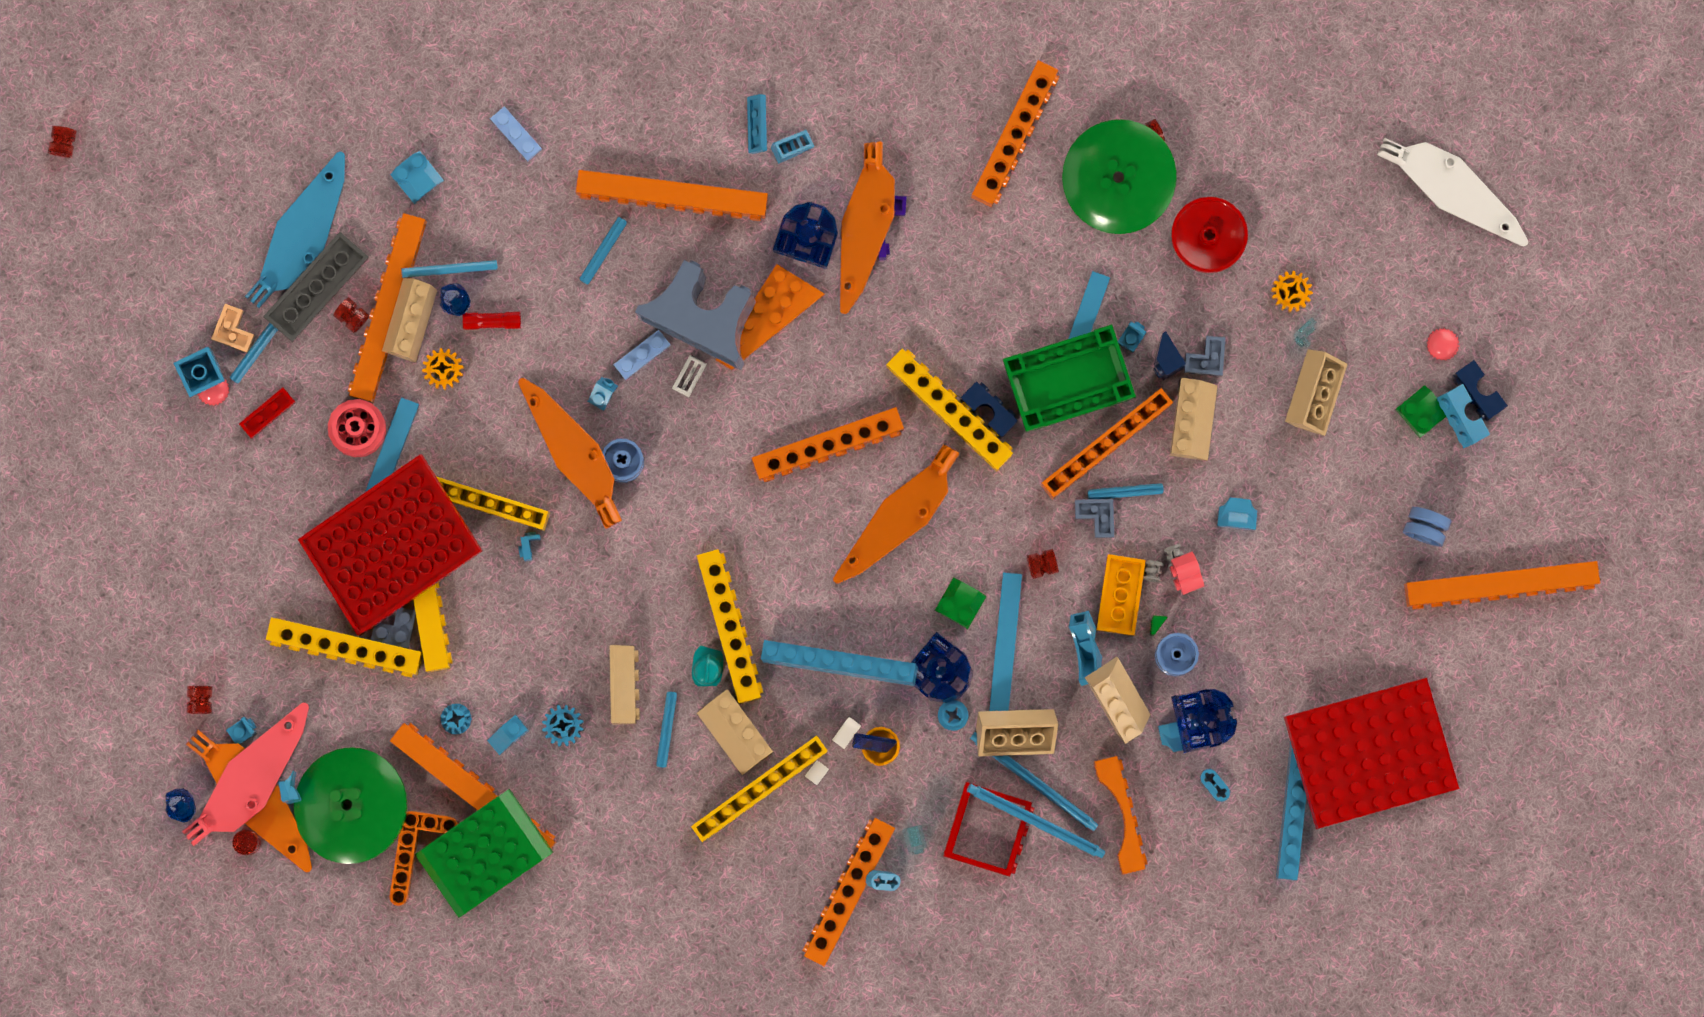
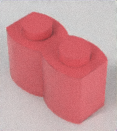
(1187, 573)

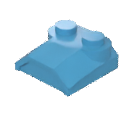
(416, 176)

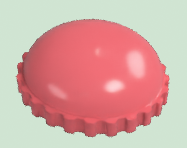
(1442, 344)
(215, 394)

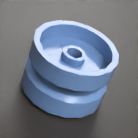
(634, 460)
(1427, 526)
(1165, 654)

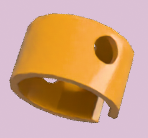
(882, 759)

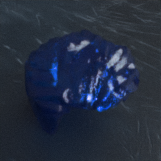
(454, 299)
(180, 805)

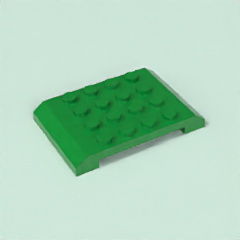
(1069, 378)
(484, 853)

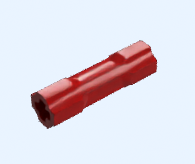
(505, 320)

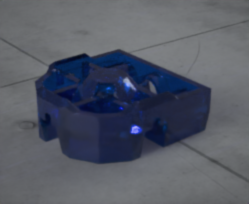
(802, 233)
(938, 675)
(1201, 717)

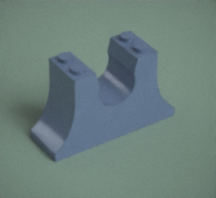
(710, 331)

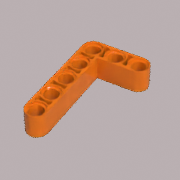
(411, 850)

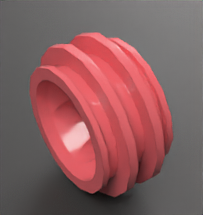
(374, 437)

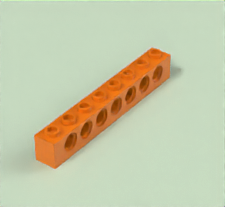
(1040, 72)
(890, 417)
(1106, 443)
(822, 955)

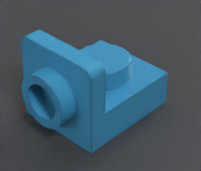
(1132, 336)
(242, 730)

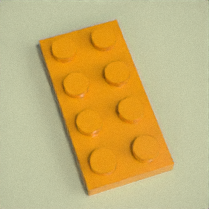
(1120, 595)

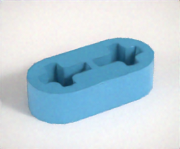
(1218, 782)
(882, 883)

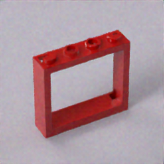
(1016, 849)

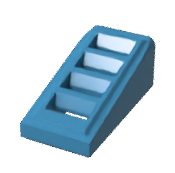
(780, 157)

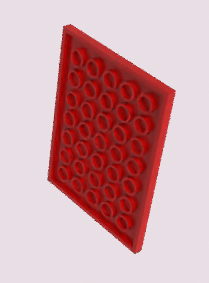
(390, 545)
(1371, 753)

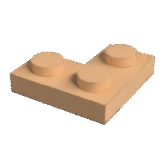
(228, 332)

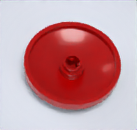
(1209, 234)

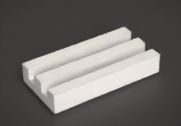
(682, 390)

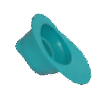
(707, 666)

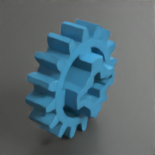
(561, 717)

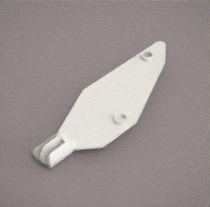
(1454, 187)

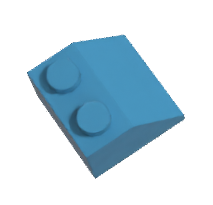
(199, 371)

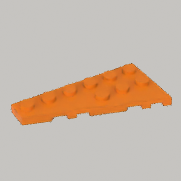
(776, 306)

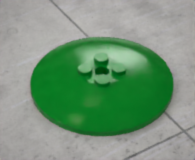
(1147, 172)
(376, 809)

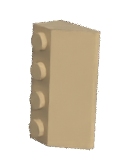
(409, 319)
(1316, 392)
(1193, 419)
(623, 684)
(1119, 699)
(734, 732)
(1016, 732)

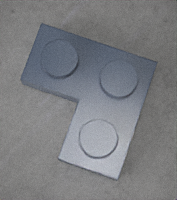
(1211, 362)
(1101, 511)
(400, 633)

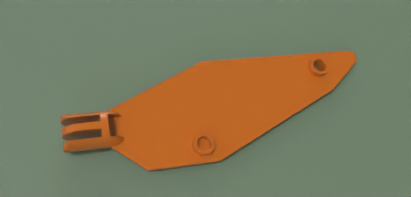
(865, 224)
(573, 451)
(900, 516)
(275, 821)

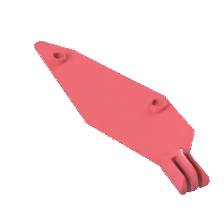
(250, 778)

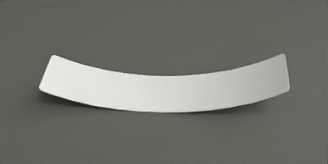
(842, 738)

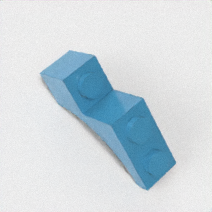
(1087, 651)

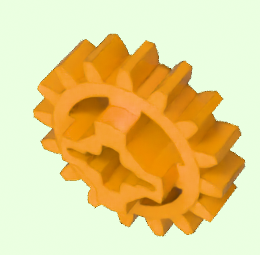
(1283, 287)
(433, 369)

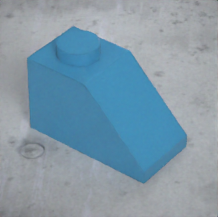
(507, 734)

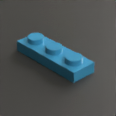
(757, 124)

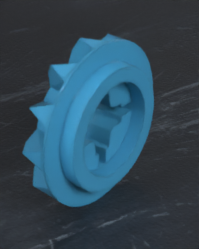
(962, 713)
(464, 723)

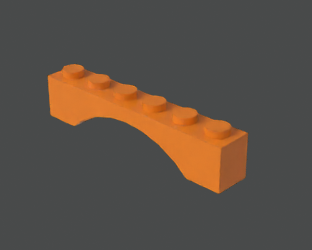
(1130, 854)

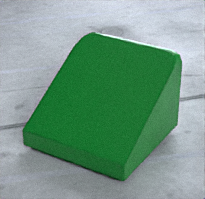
(1156, 623)

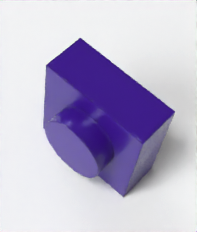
(900, 206)
(885, 250)

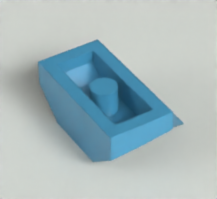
(1237, 514)
(1170, 736)
(287, 790)

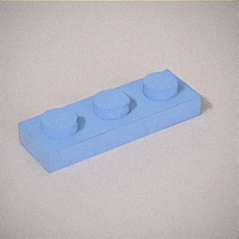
(516, 133)
(642, 354)

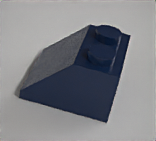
(1167, 358)

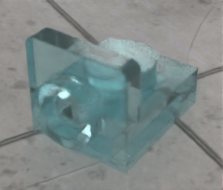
(1306, 330)

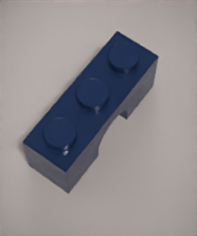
(978, 396)
(1486, 406)

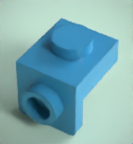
(602, 393)
(525, 549)

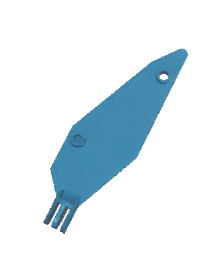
(301, 232)

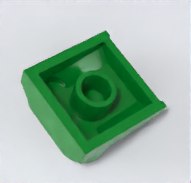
(1421, 411)
(960, 603)

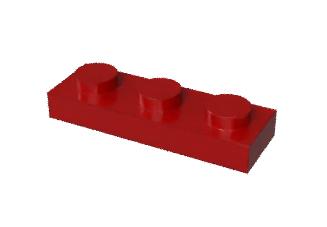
(267, 413)

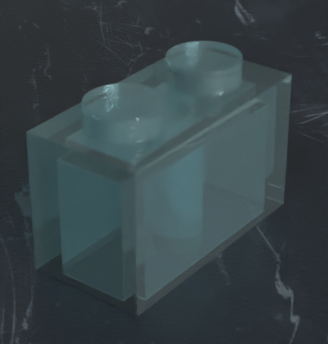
(914, 839)

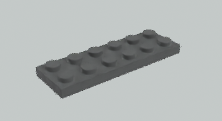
(316, 287)

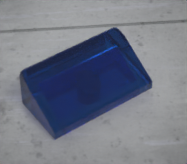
(873, 743)

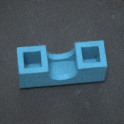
(1453, 405)

